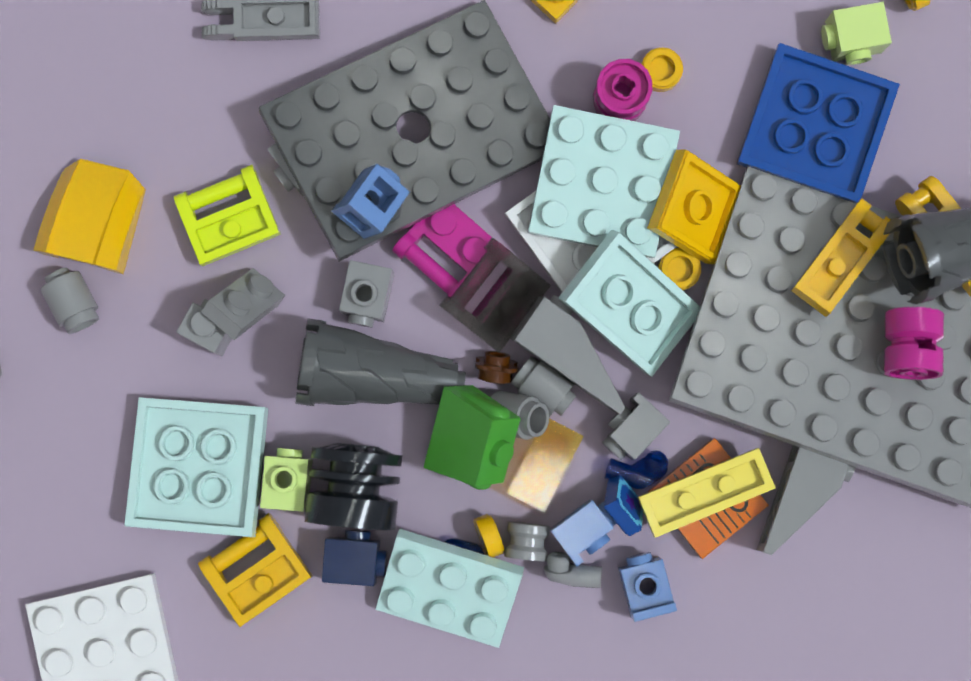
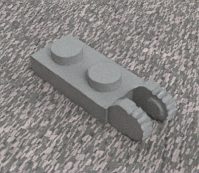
(263, 20)

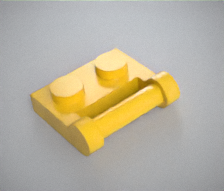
(261, 583)

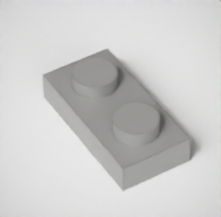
(243, 303)

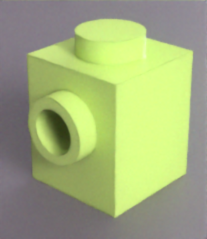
(856, 33)
(286, 480)

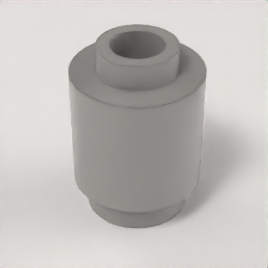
(70, 300)
(545, 384)
(532, 413)

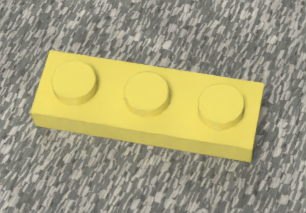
(706, 492)

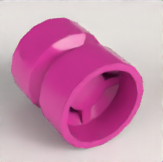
(622, 90)
(914, 343)

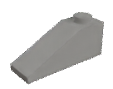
(562, 343)
(803, 489)

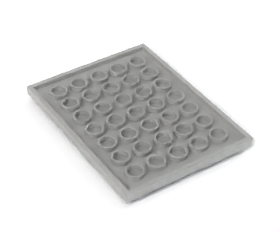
(818, 379)

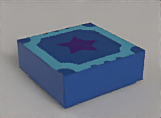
(623, 505)

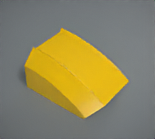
(92, 215)

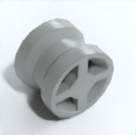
(527, 541)

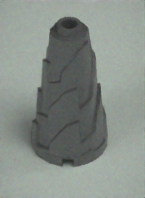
(929, 253)
(355, 368)

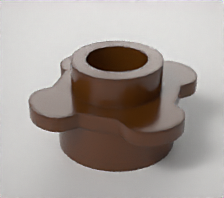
(496, 367)

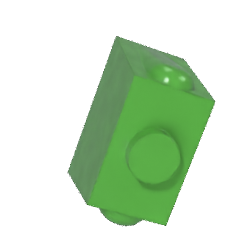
(472, 437)

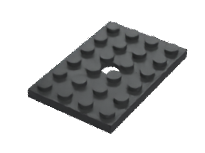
(453, 74)

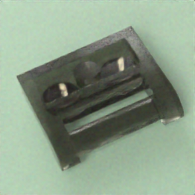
(505, 302)

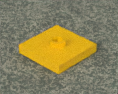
(694, 206)

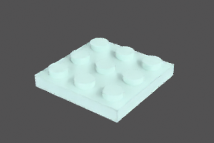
(601, 178)
(196, 467)

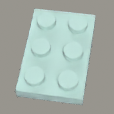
(630, 303)
(449, 588)

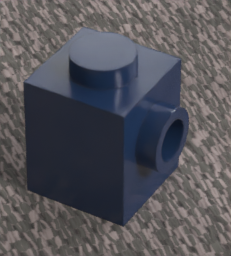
(353, 559)

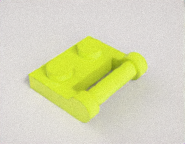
(232, 227)

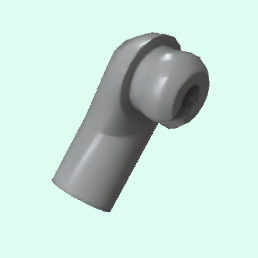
(562, 572)

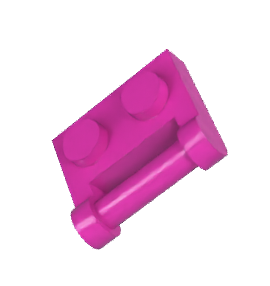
(454, 235)

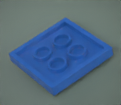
(818, 123)

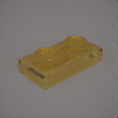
(544, 465)

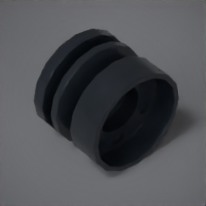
(353, 488)

